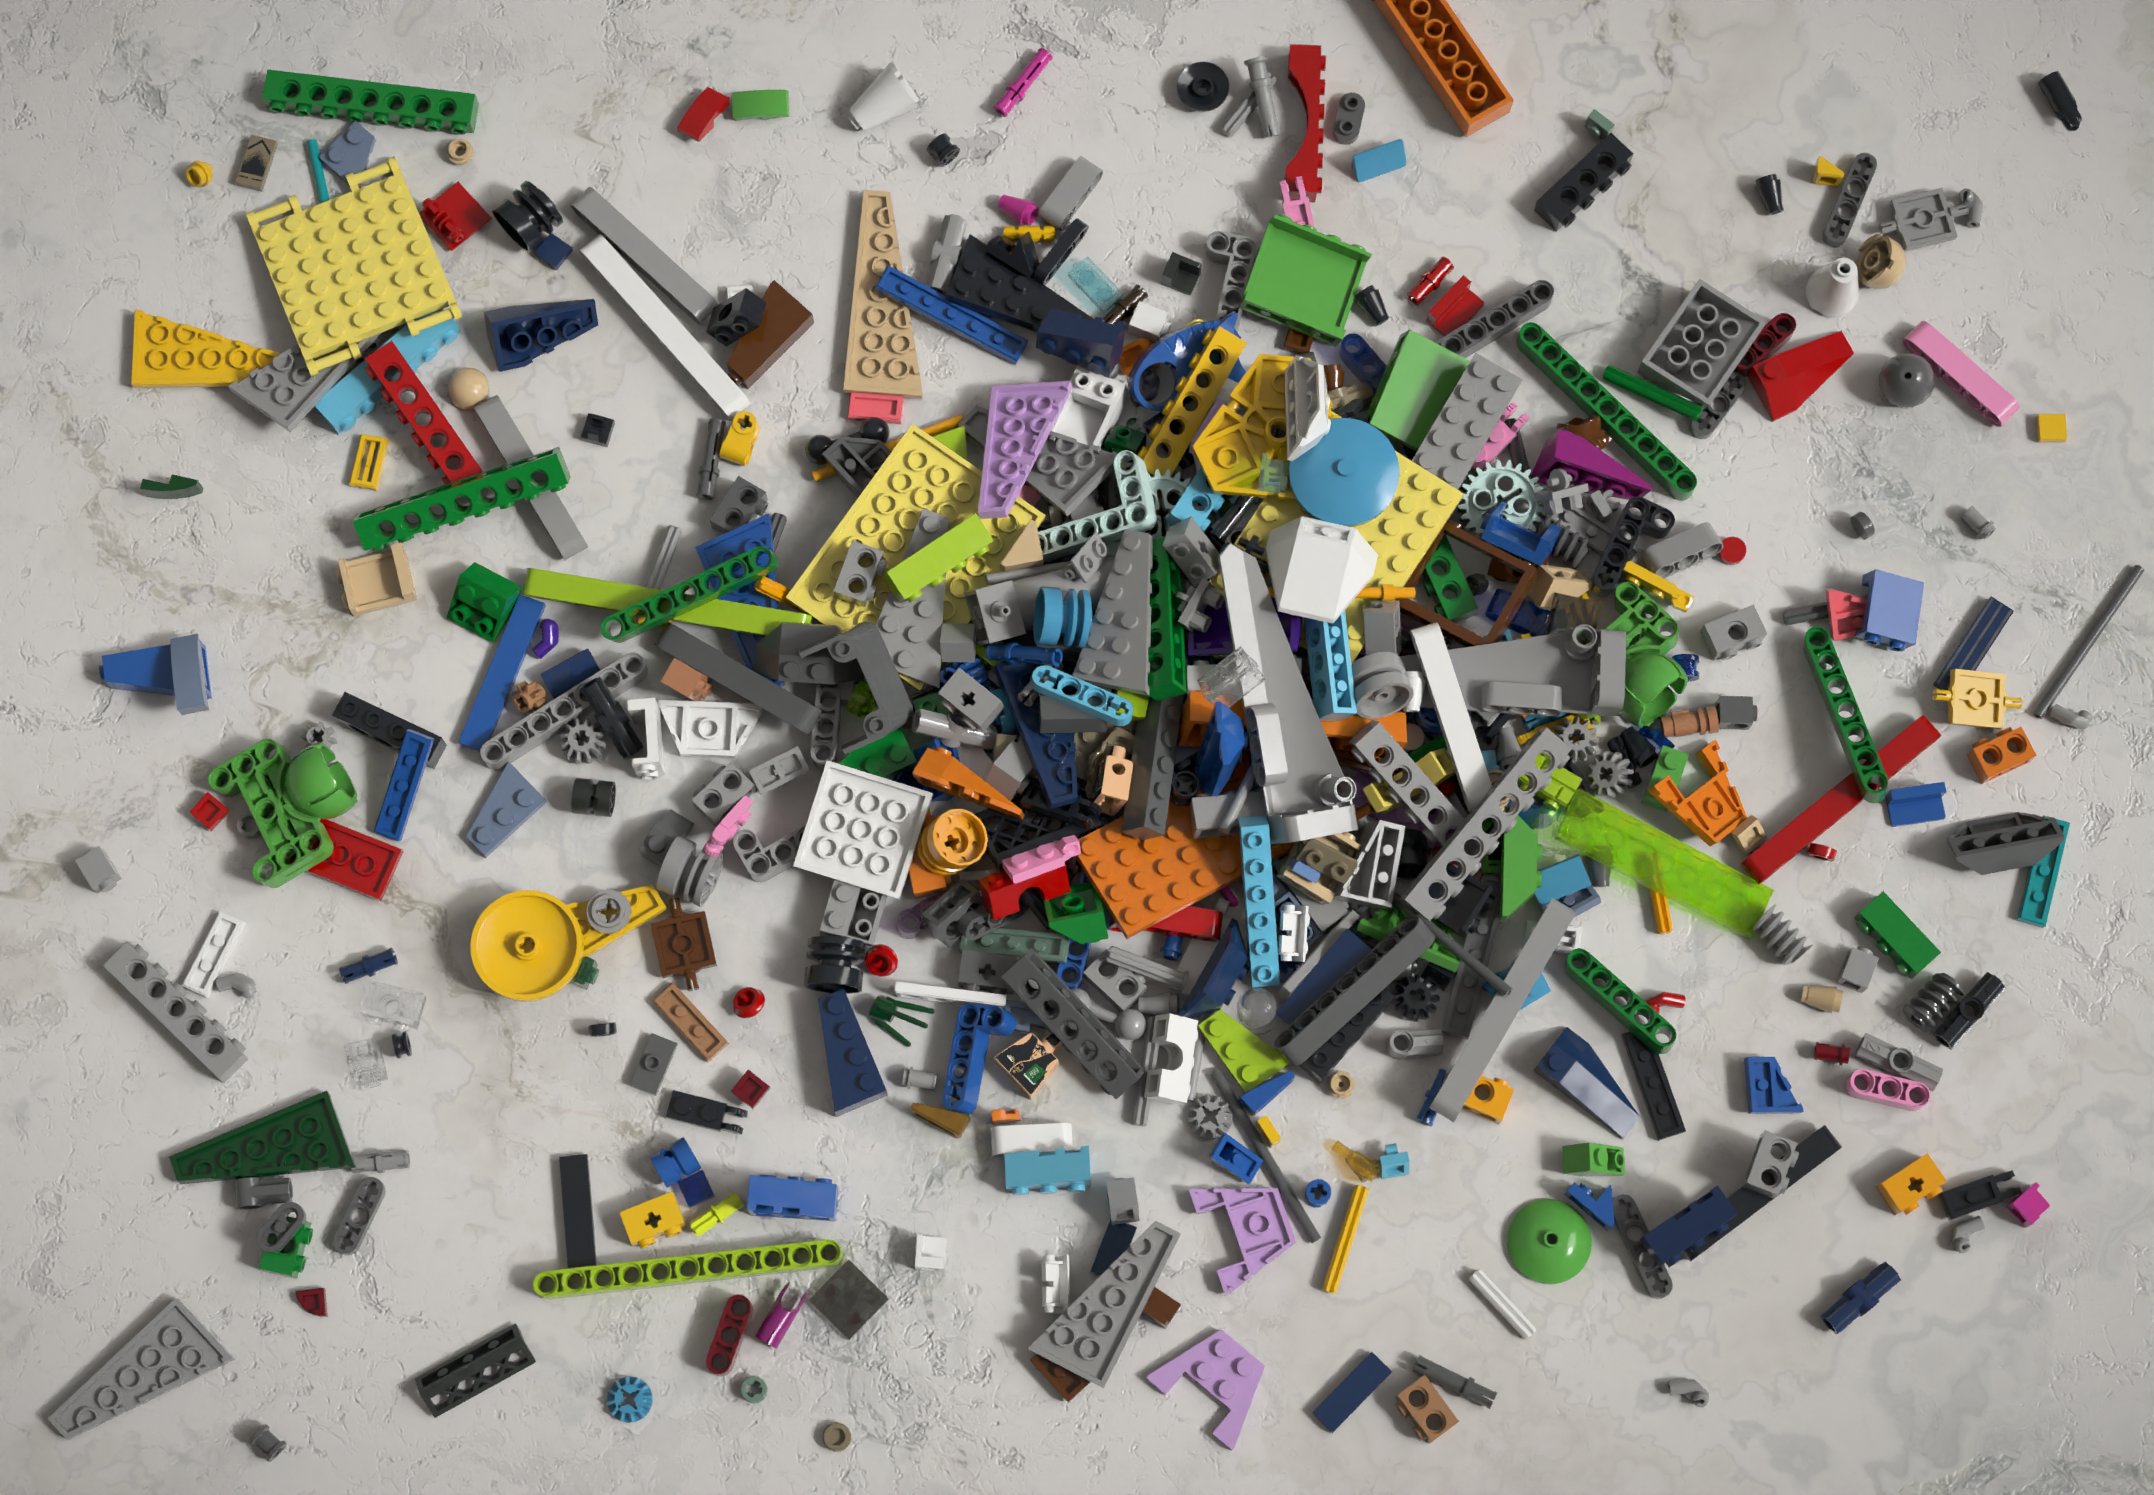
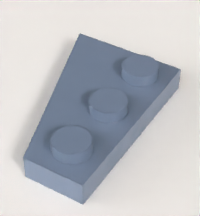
(504, 811)

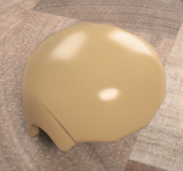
(468, 388)

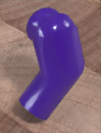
(550, 638)

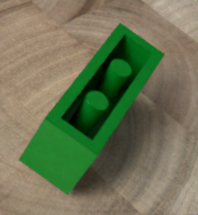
(1896, 935)

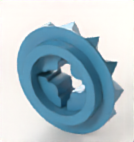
(643, 1399)

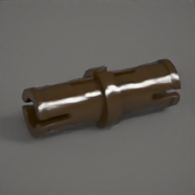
(1125, 306)

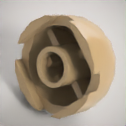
(1880, 262)

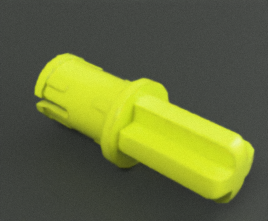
(716, 1214)

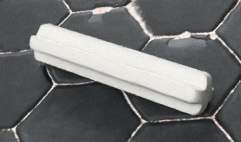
(1502, 1304)

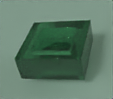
(587, 973)

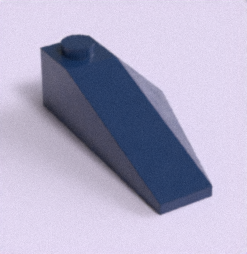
(530, 330)
(1584, 1079)

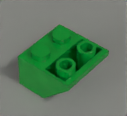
(483, 601)

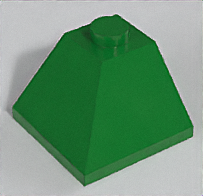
(1078, 914)

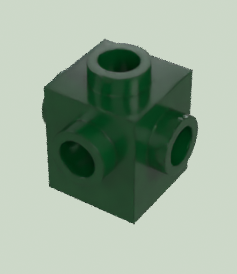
(1123, 439)

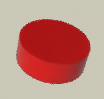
(1733, 551)
(1822, 852)

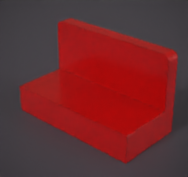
(1454, 308)

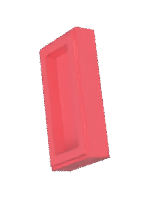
(873, 405)

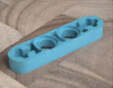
(1084, 691)

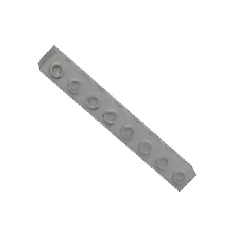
(1417, 894)

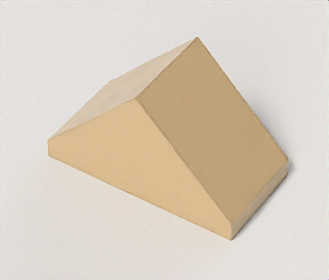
(1025, 551)

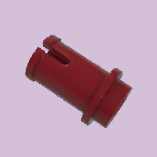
(1832, 1053)

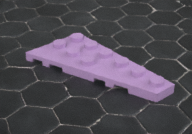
(1016, 432)

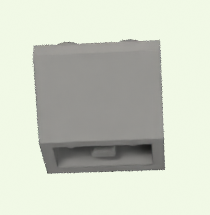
(853, 912)

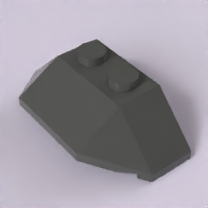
(856, 460)
(778, 656)
(2005, 842)

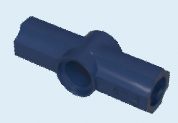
(1860, 1297)

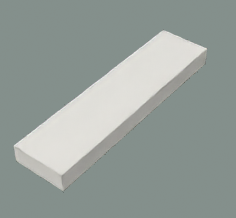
(948, 995)

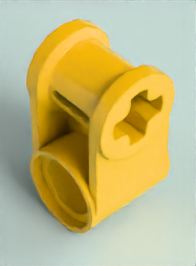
(739, 443)

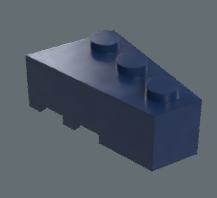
(1082, 341)
(1689, 1228)

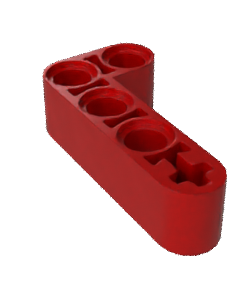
(1188, 923)

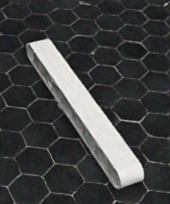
(664, 327)

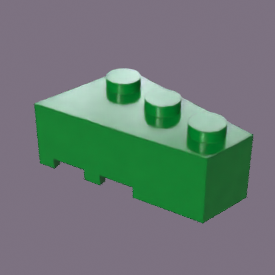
(883, 757)

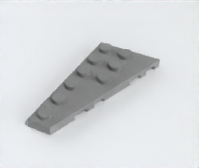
(1064, 468)

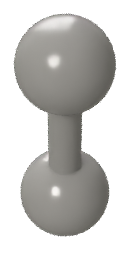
(1128, 1024)

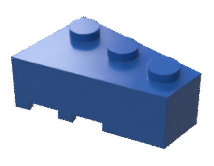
(792, 1198)

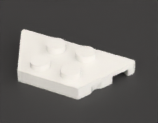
(710, 727)

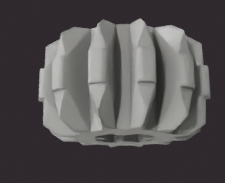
(1585, 735)
(591, 748)
(1619, 778)

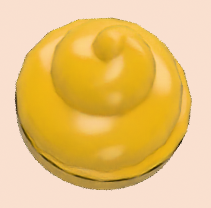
(199, 173)

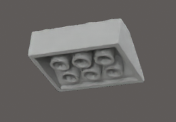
(1701, 345)

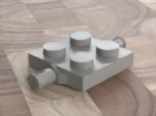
(1923, 219)

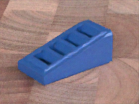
(1260, 1096)

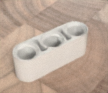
(1031, 1138)

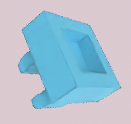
(1393, 1163)

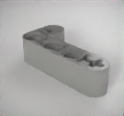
(1236, 264)
(768, 854)

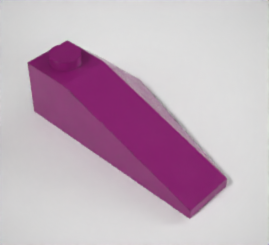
(1587, 465)

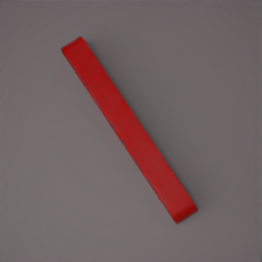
(1836, 803)

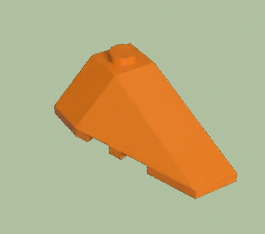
(947, 774)

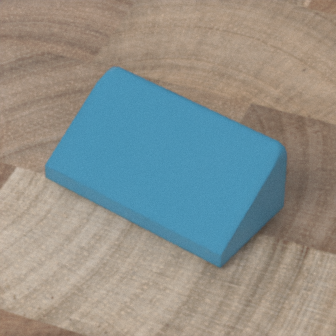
(1379, 160)
(1562, 879)

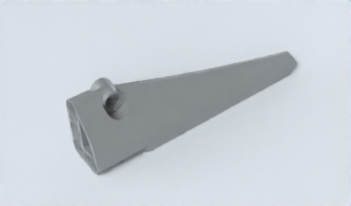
(1541, 674)
(1283, 729)

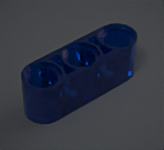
(1363, 357)
(1526, 620)

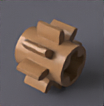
(529, 697)

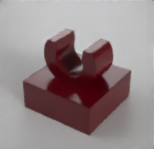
(750, 1089)

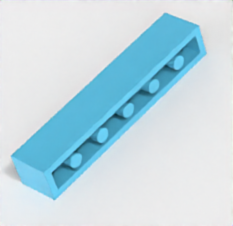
(359, 393)

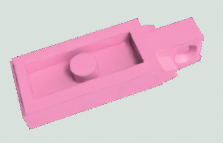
(1041, 859)

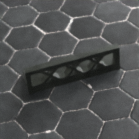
(464, 1366)

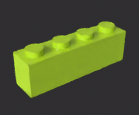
(937, 558)

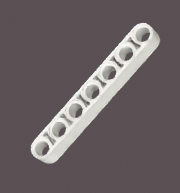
(1451, 713)

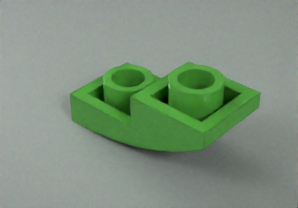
(760, 104)

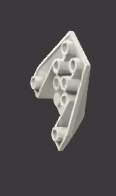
(1318, 567)

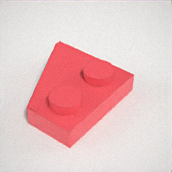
(1844, 613)

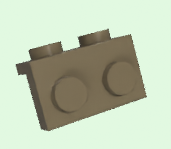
(1326, 859)

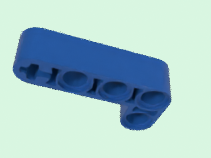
(978, 1032)

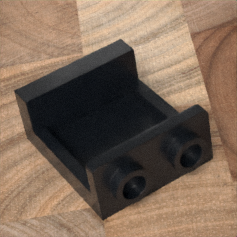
(1463, 910)

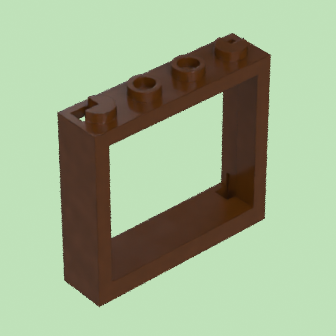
(1450, 629)

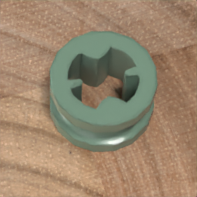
(751, 1381)

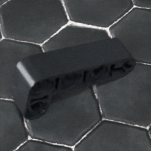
(1622, 547)

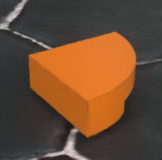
(1001, 1116)

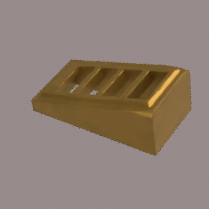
(946, 1120)

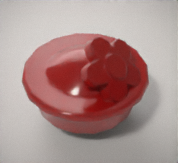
(881, 960)
(748, 1002)

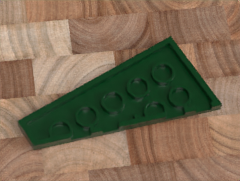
(284, 1142)

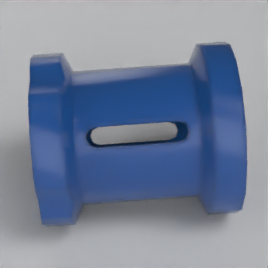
(1312, 1187)

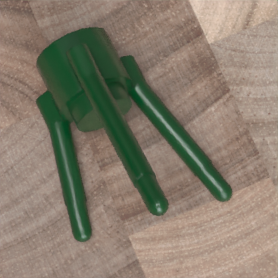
(885, 1010)

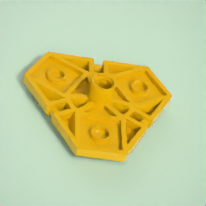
(1234, 444)

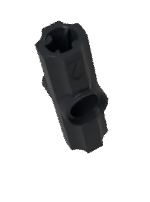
(611, 717)
(1957, 1022)

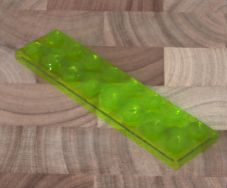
(1663, 863)

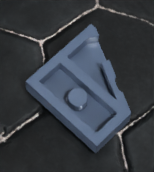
(349, 151)

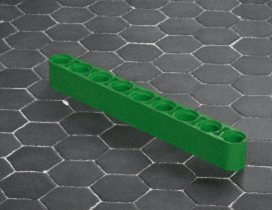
(1609, 423)

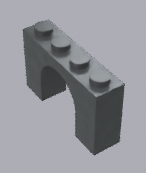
(1062, 718)

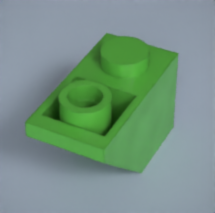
(1593, 1160)

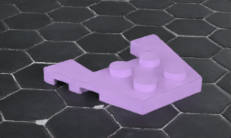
(1258, 1226)
(1224, 1372)

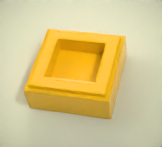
(2051, 427)
(1268, 1131)

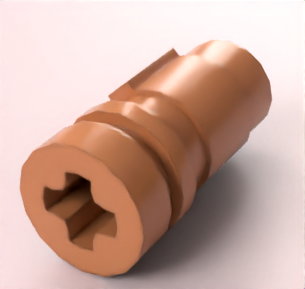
(1687, 723)

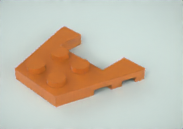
(1710, 809)

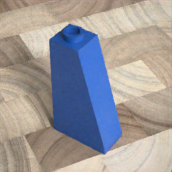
(144, 670)

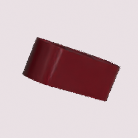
(1770, 336)
(730, 1350)

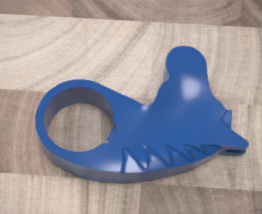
(1177, 351)

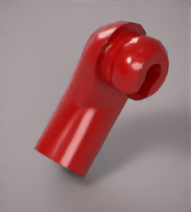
(1666, 999)

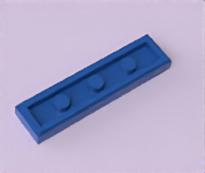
(404, 785)

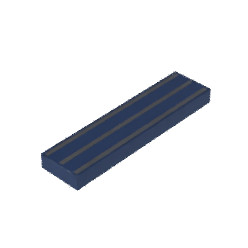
(1976, 641)

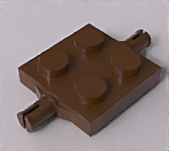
(683, 944)

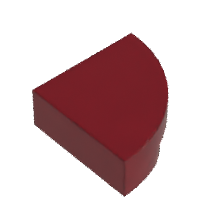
(313, 1301)

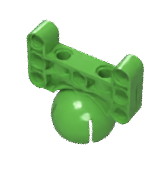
(1646, 666)
(301, 795)

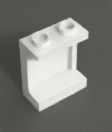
(648, 712)

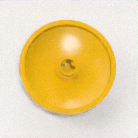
(527, 945)

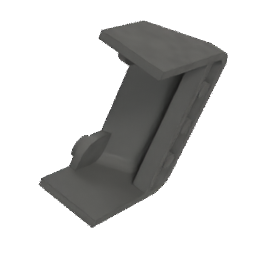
(867, 645)

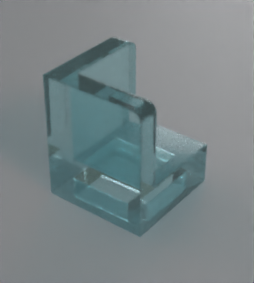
(1273, 475)

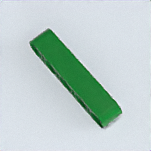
(1624, 1014)

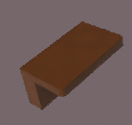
(1161, 1308)

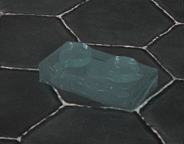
(1095, 284)

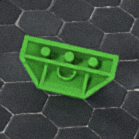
(1518, 867)

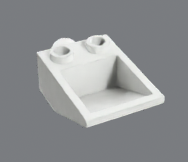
(1088, 411)

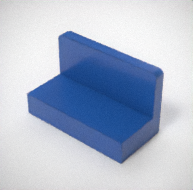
(1916, 804)

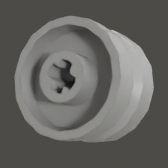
(1380, 685)

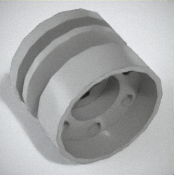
(694, 873)

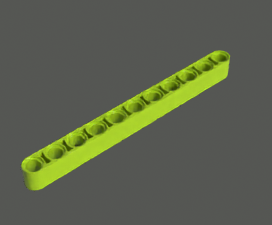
(618, 596)
(675, 1264)

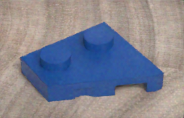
(1767, 1088)

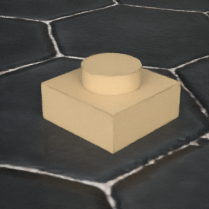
(1749, 834)

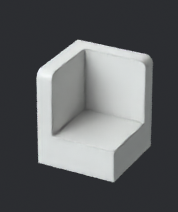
(930, 1253)

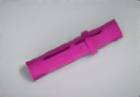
(1016, 90)

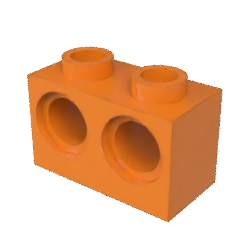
(2003, 758)

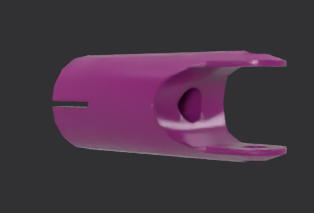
(778, 1321)

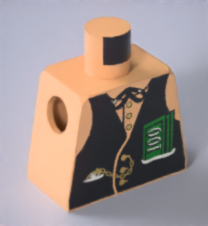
(1112, 781)
(1030, 1062)

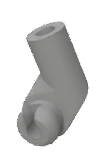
(1691, 1389)

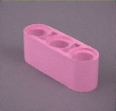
(1900, 1086)

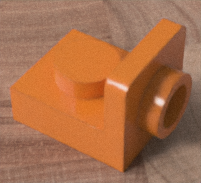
(1132, 352)

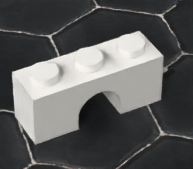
(1178, 1038)

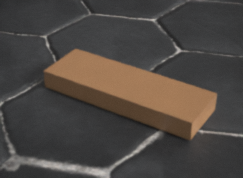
(690, 1022)

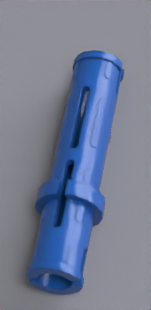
(1015, 653)

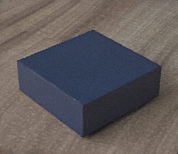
(553, 251)

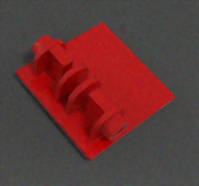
(454, 216)

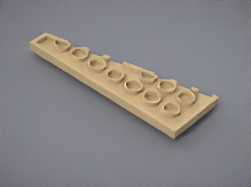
(880, 332)

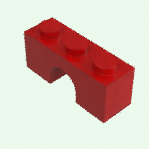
(1002, 895)

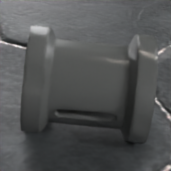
(267, 1443)

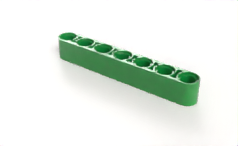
(676, 593)
(1845, 726)

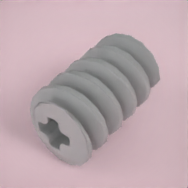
(1781, 936)

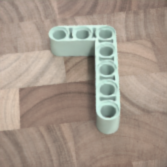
(1103, 521)

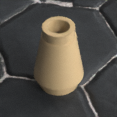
(1823, 997)

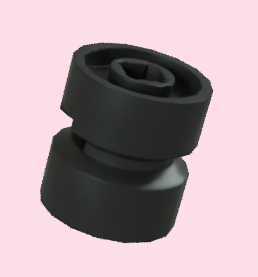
(584, 793)

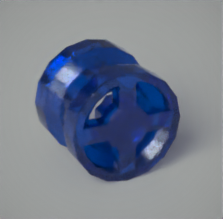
(1689, 664)

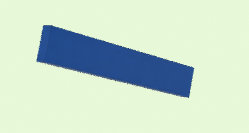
(950, 315)
(502, 672)

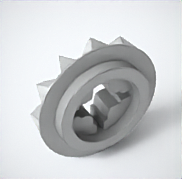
(600, 902)
(1209, 1130)

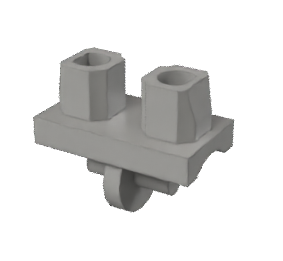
(1561, 488)
(1194, 604)

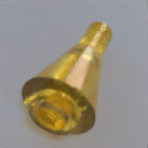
(1362, 1165)

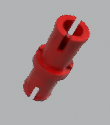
(1430, 280)

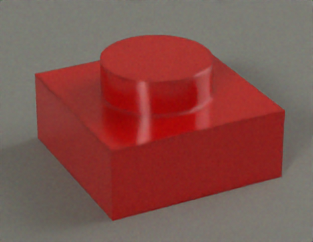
(209, 811)

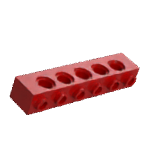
(389, 358)

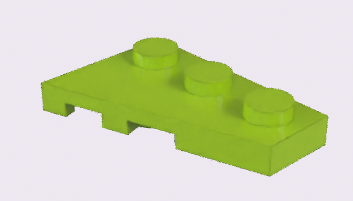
(1241, 1051)

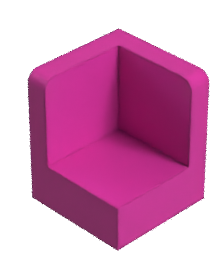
(2028, 1205)

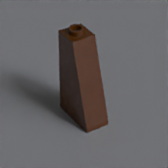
(779, 329)

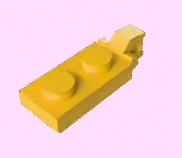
(1658, 586)

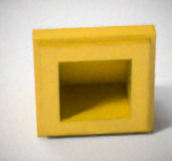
(1826, 173)

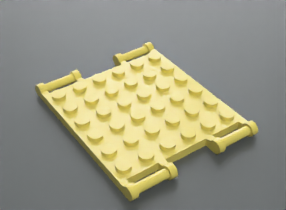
(354, 266)

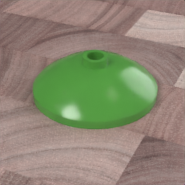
(1532, 1252)

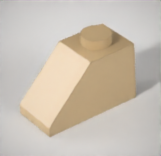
(1559, 580)

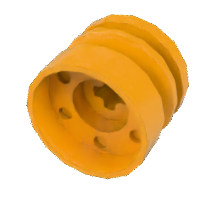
(964, 835)

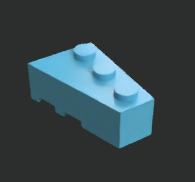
(1047, 1171)

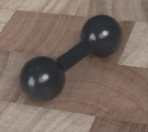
(871, 428)

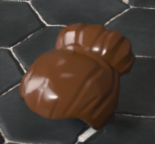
(1589, 429)

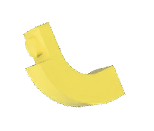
(1435, 765)

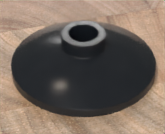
(1203, 76)

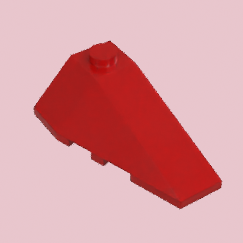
(1796, 374)

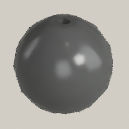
(1907, 380)

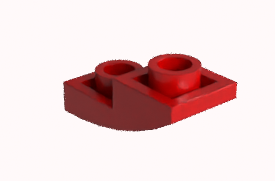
(701, 114)

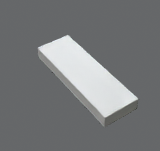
(213, 954)

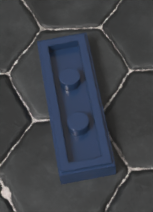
(1352, 1392)

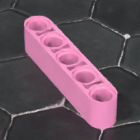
(1961, 374)

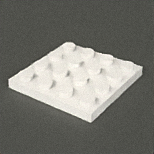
(863, 829)

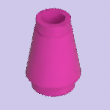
(1019, 209)

